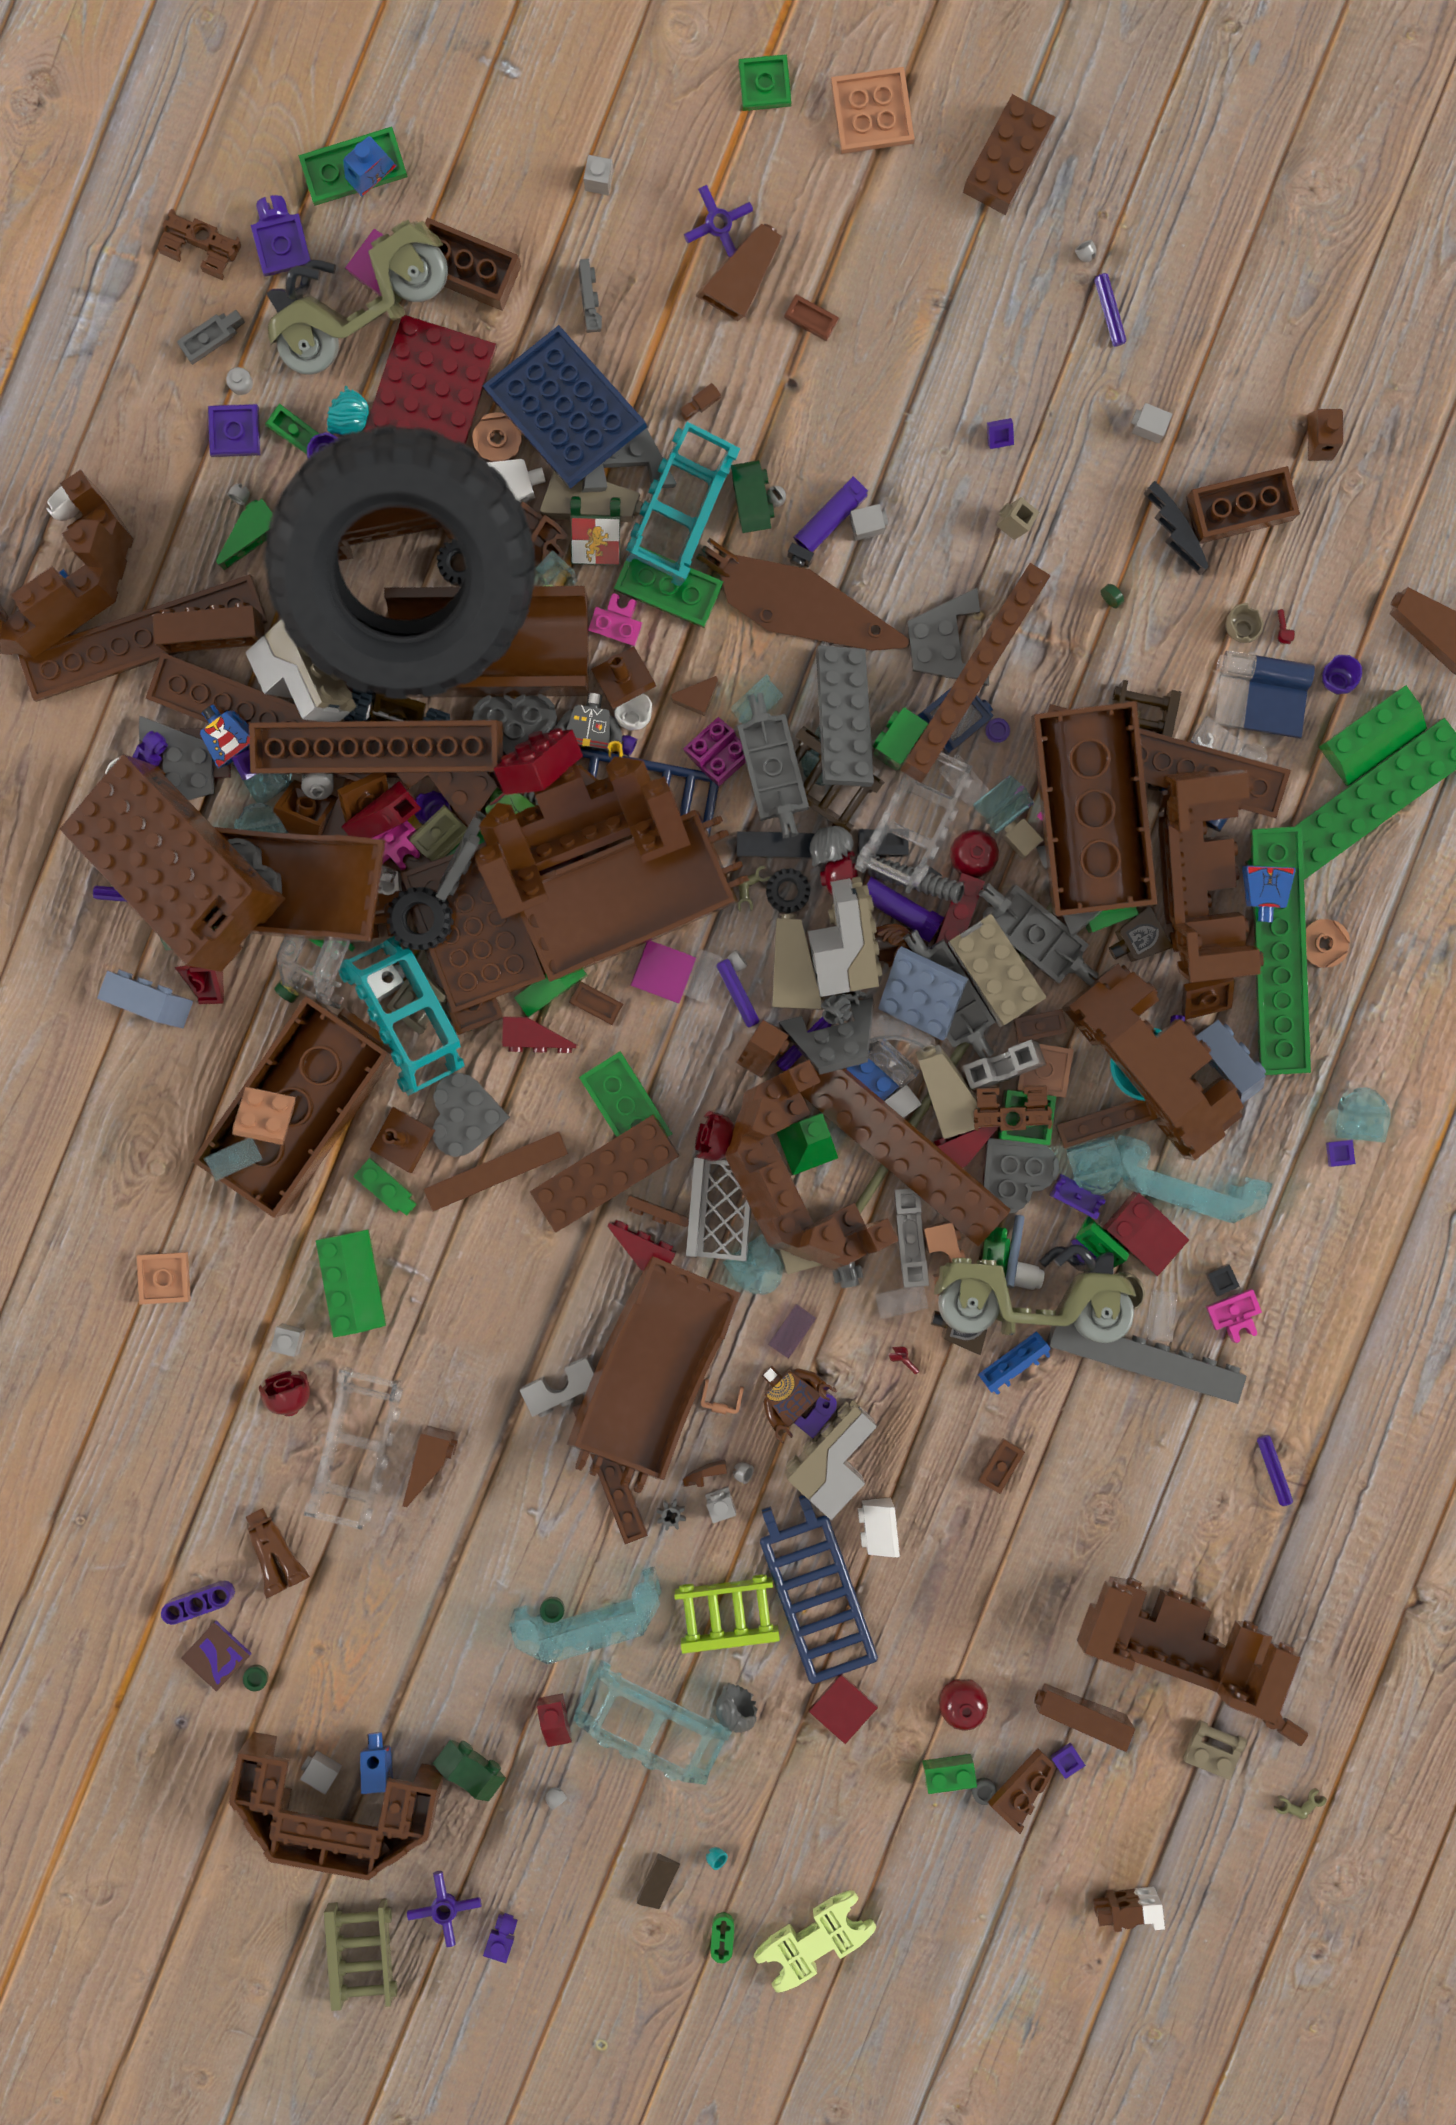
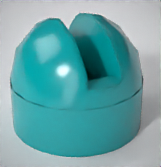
(716, 1858)

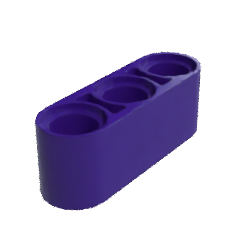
(187, 1607)

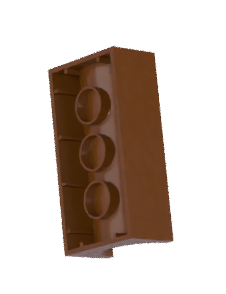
(545, 655)
(1094, 808)
(330, 1074)

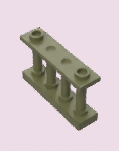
(336, 1944)

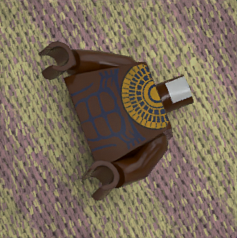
(791, 1396)

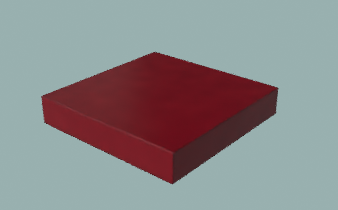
(843, 1708)

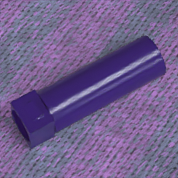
(831, 515)
(904, 909)

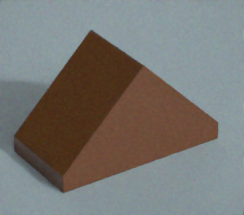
(696, 697)

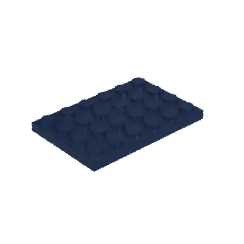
(564, 406)

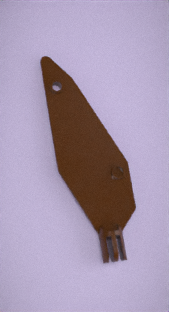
(798, 602)

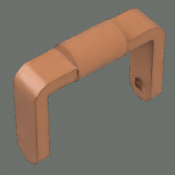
(718, 1407)

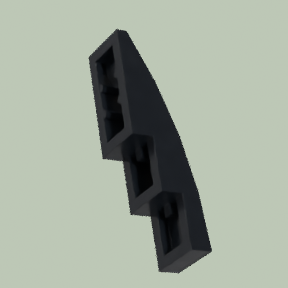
(1182, 537)
(773, 845)

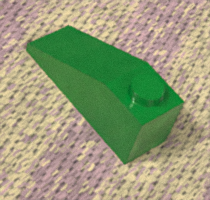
(247, 533)
(544, 992)

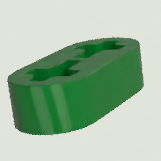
(727, 1938)

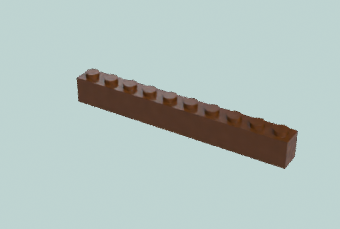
(975, 673)

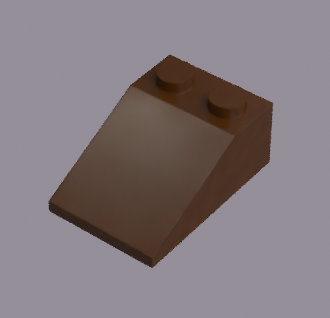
(431, 1454)

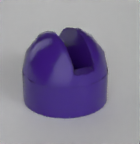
(629, 744)

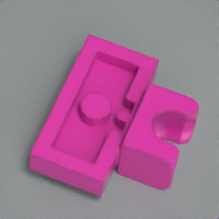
(617, 621)
(398, 844)
(1235, 1314)

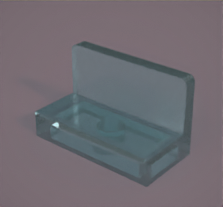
(552, 566)
(772, 695)
(1003, 803)
(233, 1158)

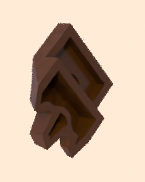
(543, 533)

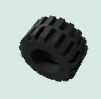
(399, 912)

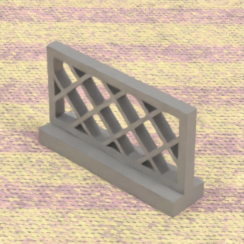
(698, 1213)

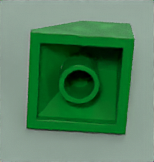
(807, 1144)

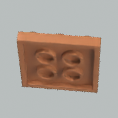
(872, 110)

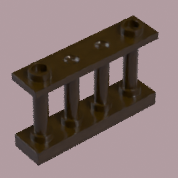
(1168, 704)
(808, 741)

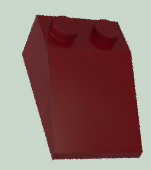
(1146, 1233)

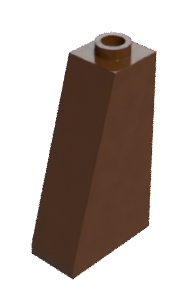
(739, 277)
(1429, 623)
(1085, 1716)

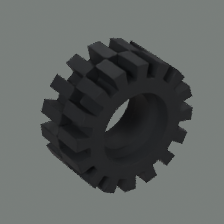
(444, 560)
(795, 877)

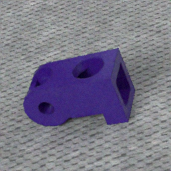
(817, 1415)

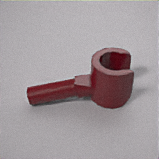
(1284, 635)
(901, 1354)

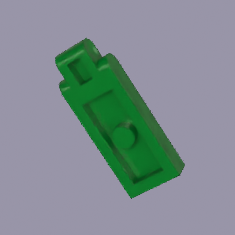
(385, 1187)
(997, 1247)

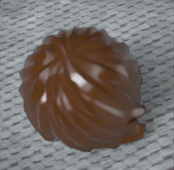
(890, 940)

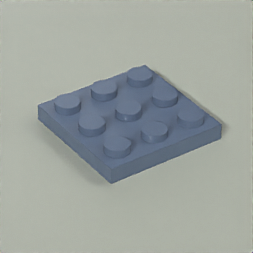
(922, 993)

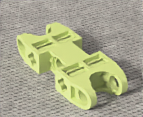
(801, 1949)

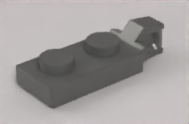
(589, 298)
(210, 335)

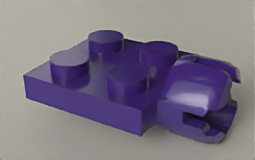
(279, 237)

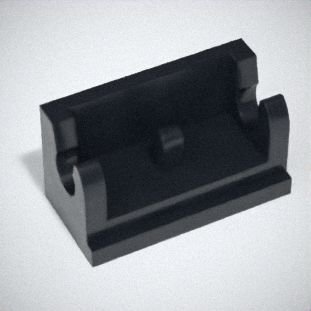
(891, 846)

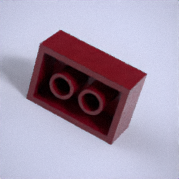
(538, 761)

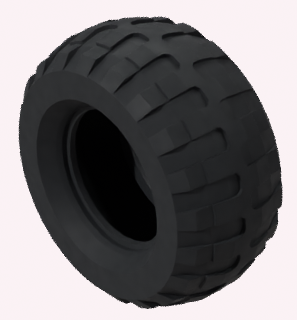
(416, 472)

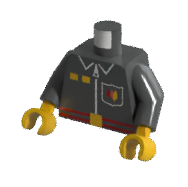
(593, 726)

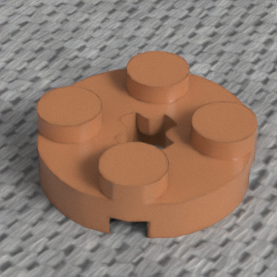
(486, 429)
(1337, 946)

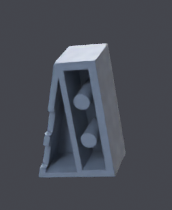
(144, 999)
(1233, 1060)

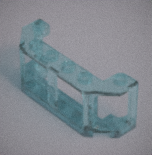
(1230, 1208)
(588, 1630)
(662, 1710)

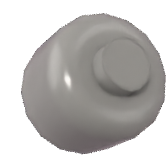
(239, 381)

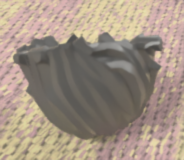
(830, 844)
(736, 1709)

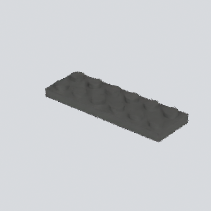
(844, 716)

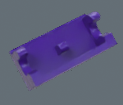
(1078, 1198)

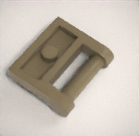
(406, 995)
(1210, 1756)

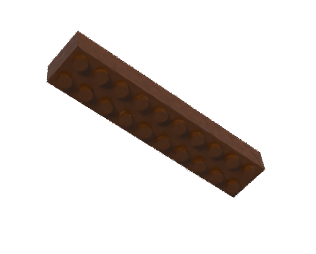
(375, 747)

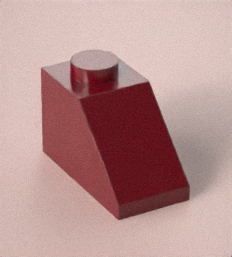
(554, 1720)

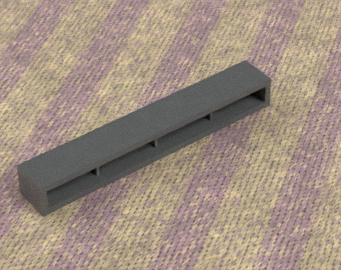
(1155, 1362)

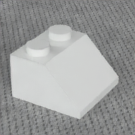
(880, 1527)

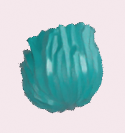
(347, 413)

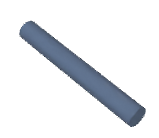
(1014, 1250)

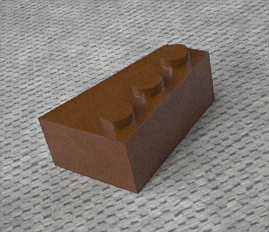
(763, 1048)

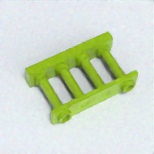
(742, 1634)

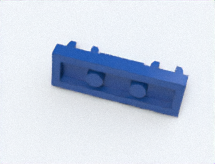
(1014, 1362)

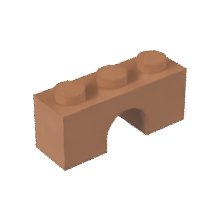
(943, 1238)

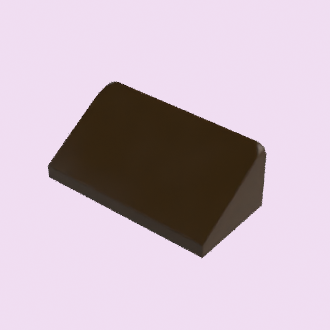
(657, 1882)

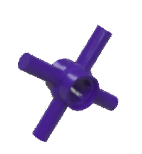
(727, 217)
(440, 1917)

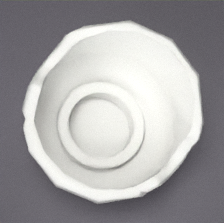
(61, 506)
(634, 713)

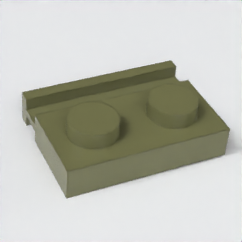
(439, 834)

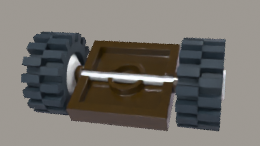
(382, 708)

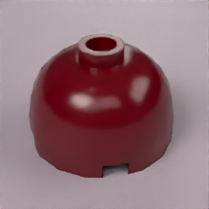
(974, 853)
(838, 870)
(714, 1137)
(285, 1393)
(963, 1704)

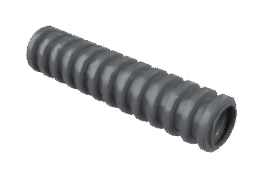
(931, 884)

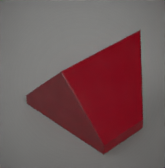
(204, 983)

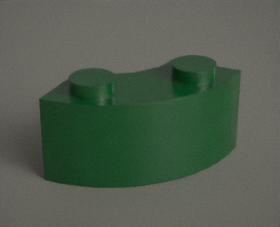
(751, 496)
(469, 1770)

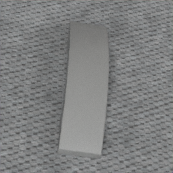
(911, 1238)

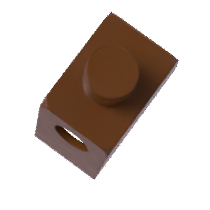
(1324, 429)

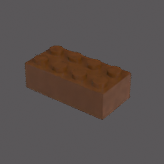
(1008, 154)
(476, 266)
(1242, 505)
(207, 628)

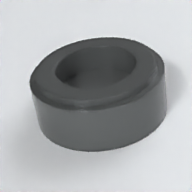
(984, 1791)

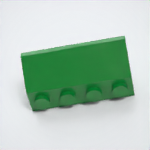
(1375, 735)
(350, 1283)

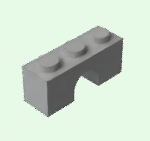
(997, 1069)
(541, 1397)

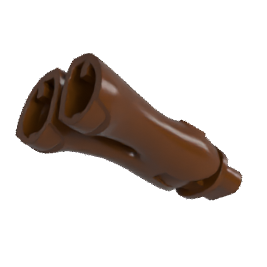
(268, 1541)

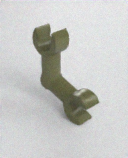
(744, 888)
(1303, 1811)

